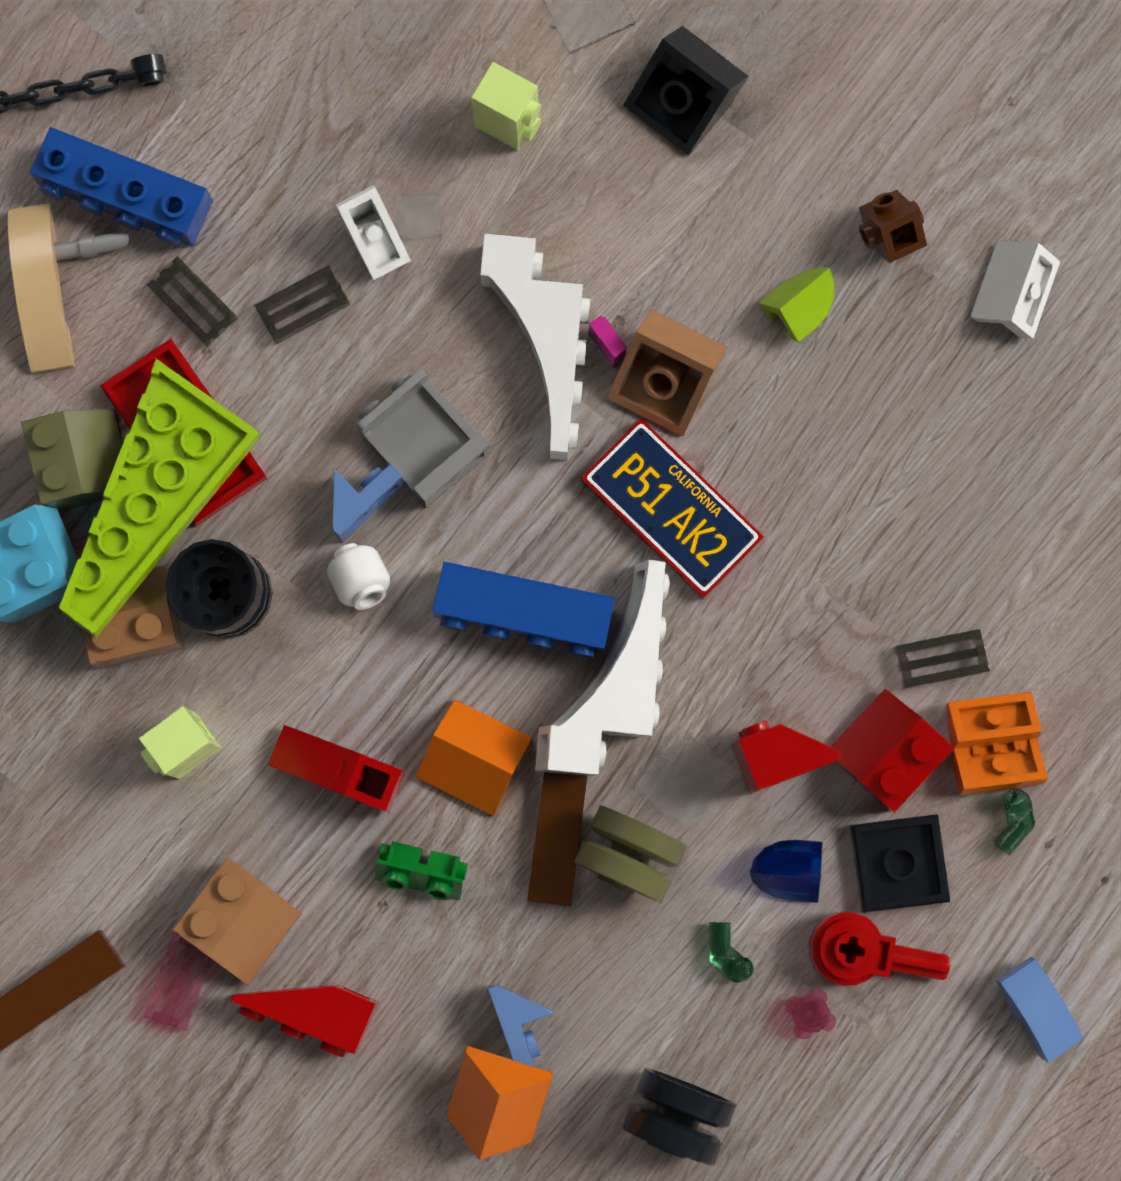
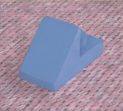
(354, 508)
(513, 1012)

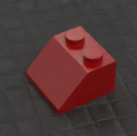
(890, 750)
(778, 754)

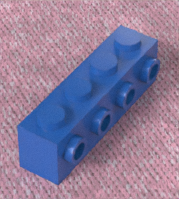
(120, 187)
(523, 608)

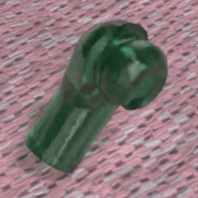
(1019, 820)
(725, 957)

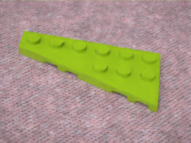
(162, 479)

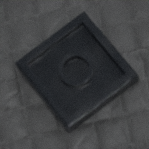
(900, 863)

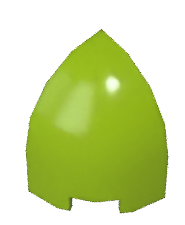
(801, 301)

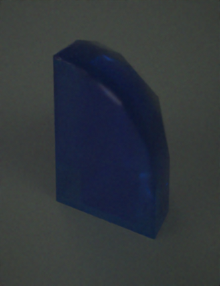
(789, 870)

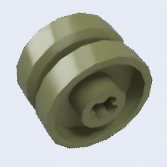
(628, 858)

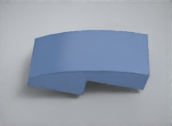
(1040, 1008)

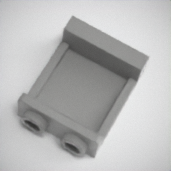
(422, 437)

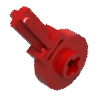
(872, 954)

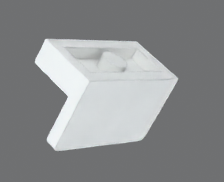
(1016, 287)

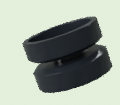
(677, 1121)

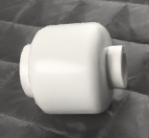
(358, 576)

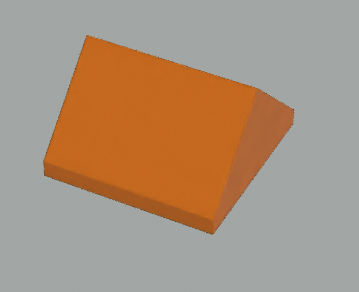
(473, 757)
(497, 1102)

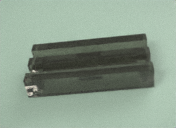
(167, 276)
(294, 291)
(906, 666)

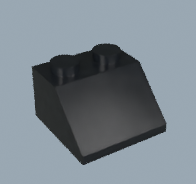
(685, 89)

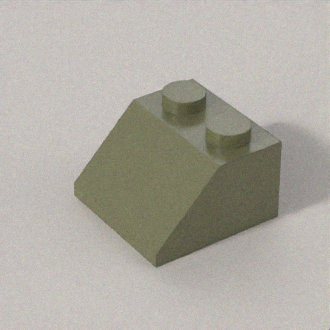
(72, 455)

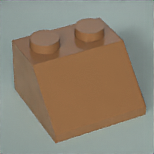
(666, 372)
(140, 628)
(237, 921)

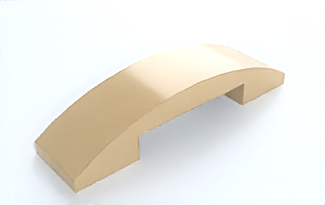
(38, 288)

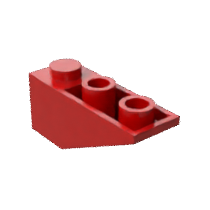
(337, 768)
(325, 1012)

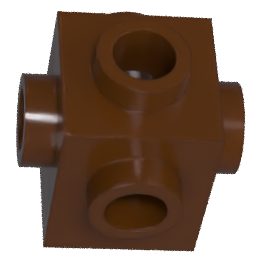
(892, 226)

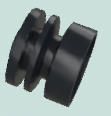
(195, 582)

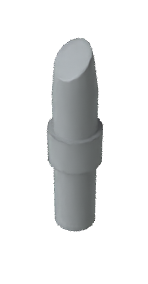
(90, 246)

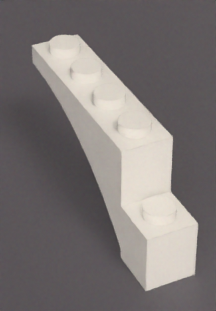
(550, 321)
(623, 691)

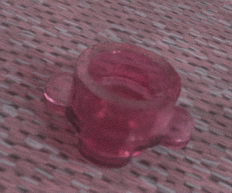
(817, 1002)

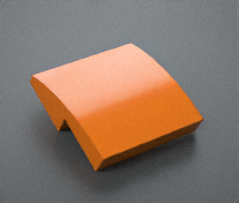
(995, 743)

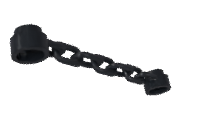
(146, 69)

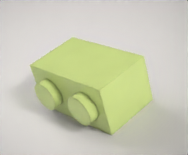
(506, 106)
(178, 744)

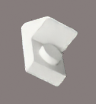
(372, 232)

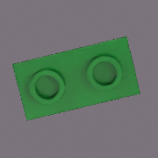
(439, 879)

